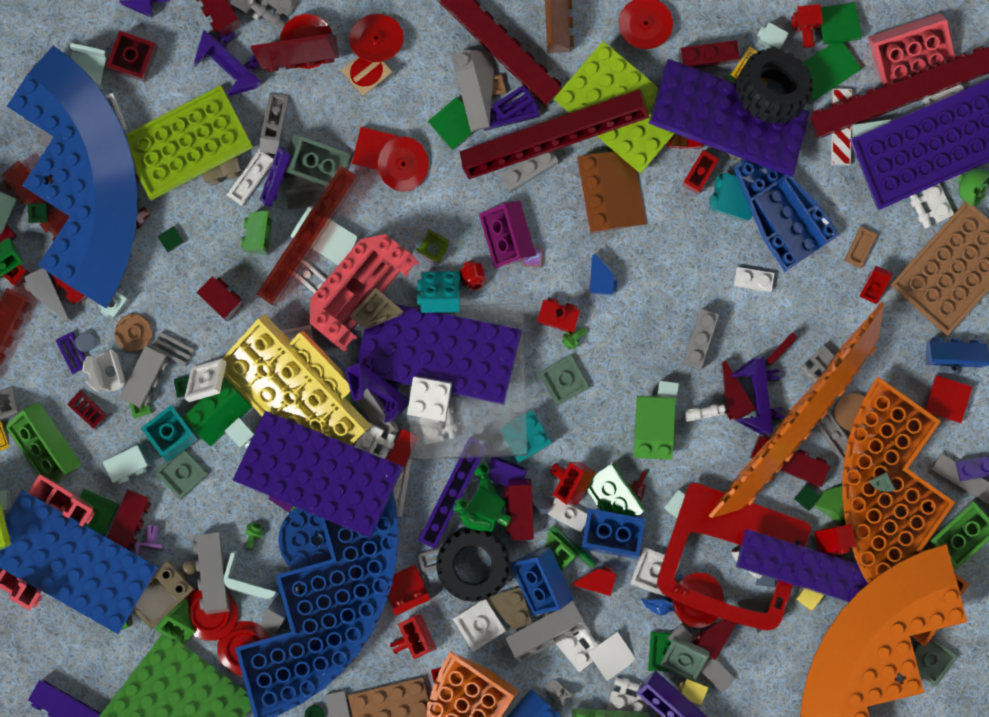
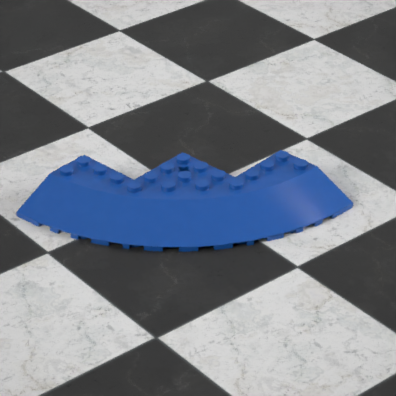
(89, 173)
(326, 621)

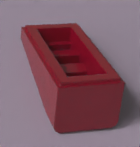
(98, 421)

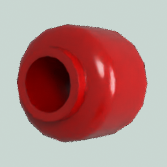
(472, 275)

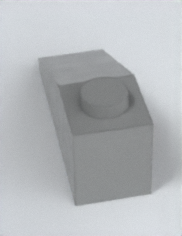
(273, 123)
(44, 289)

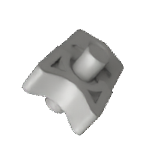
(558, 692)

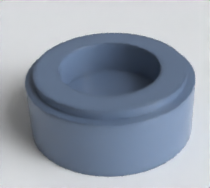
(85, 341)
(541, 505)

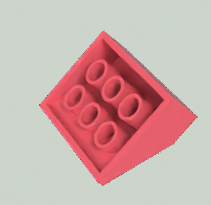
(911, 48)

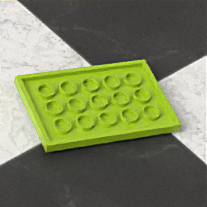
(606, 77)
(187, 142)

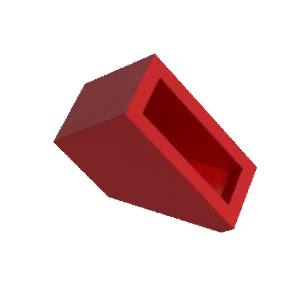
(598, 581)

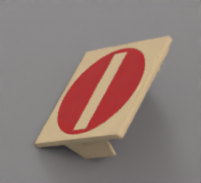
(365, 74)

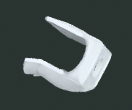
(96, 370)

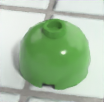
(973, 185)

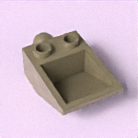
(162, 593)

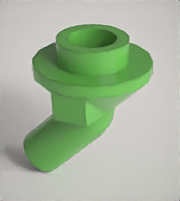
(570, 340)
(253, 532)

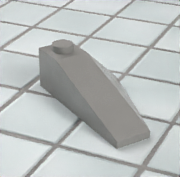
(475, 80)

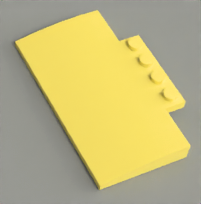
(293, 381)

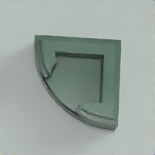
(882, 483)

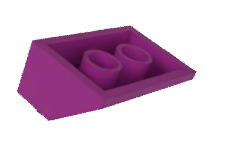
(507, 234)

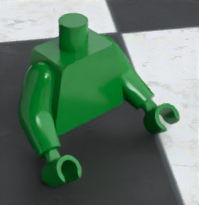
(485, 507)

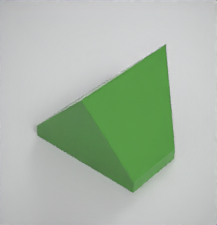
(832, 504)
(561, 552)
(177, 623)

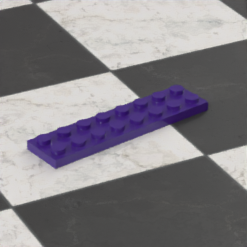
(800, 566)

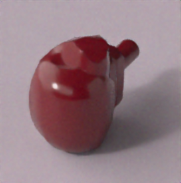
(638, 486)

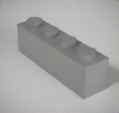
(212, 573)
(545, 632)

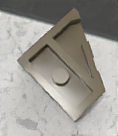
(375, 310)
(511, 607)

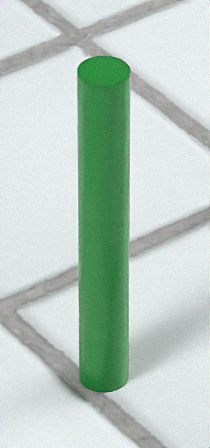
(575, 548)

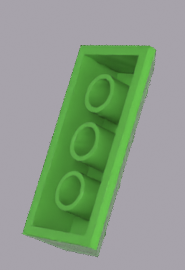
(43, 443)

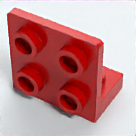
(407, 590)

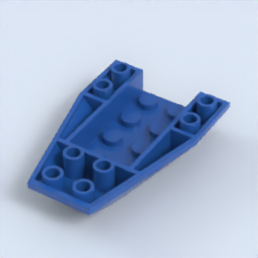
(784, 213)

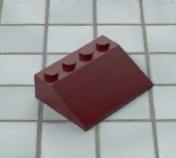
(296, 51)

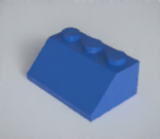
(957, 353)
(613, 533)
(541, 581)
(533, 706)

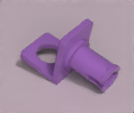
(151, 540)

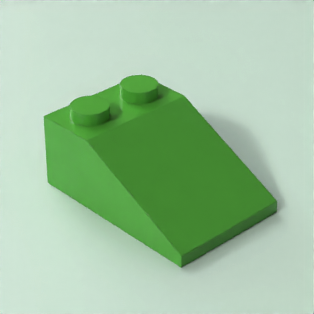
(257, 233)
(654, 427)

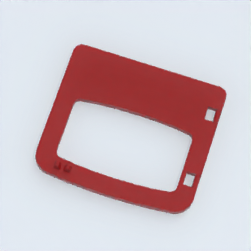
(695, 518)

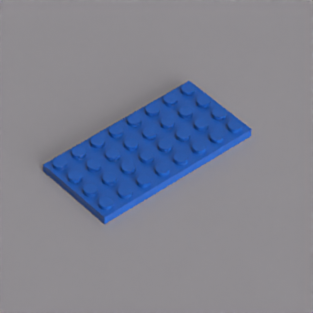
(73, 562)

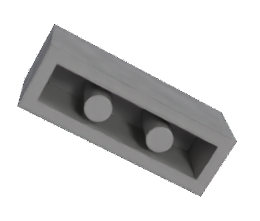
(527, 171)
(700, 339)
(144, 377)

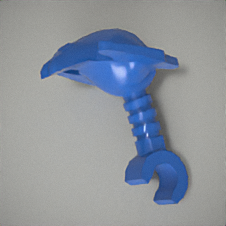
(660, 606)

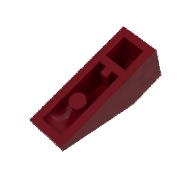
(735, 398)
(714, 637)

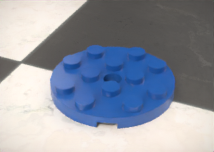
(296, 540)

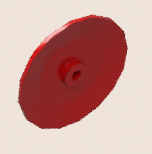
(645, 23)
(305, 26)
(376, 38)
(402, 164)
(705, 585)
(212, 626)
(243, 633)

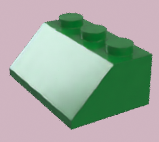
(216, 413)

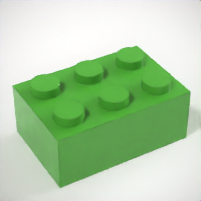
(963, 534)

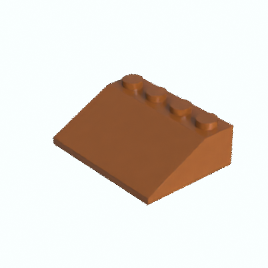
(558, 26)
(610, 192)

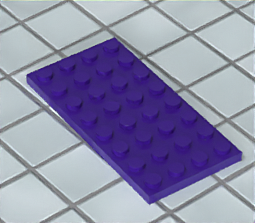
(711, 114)
(925, 145)
(446, 348)
(318, 474)

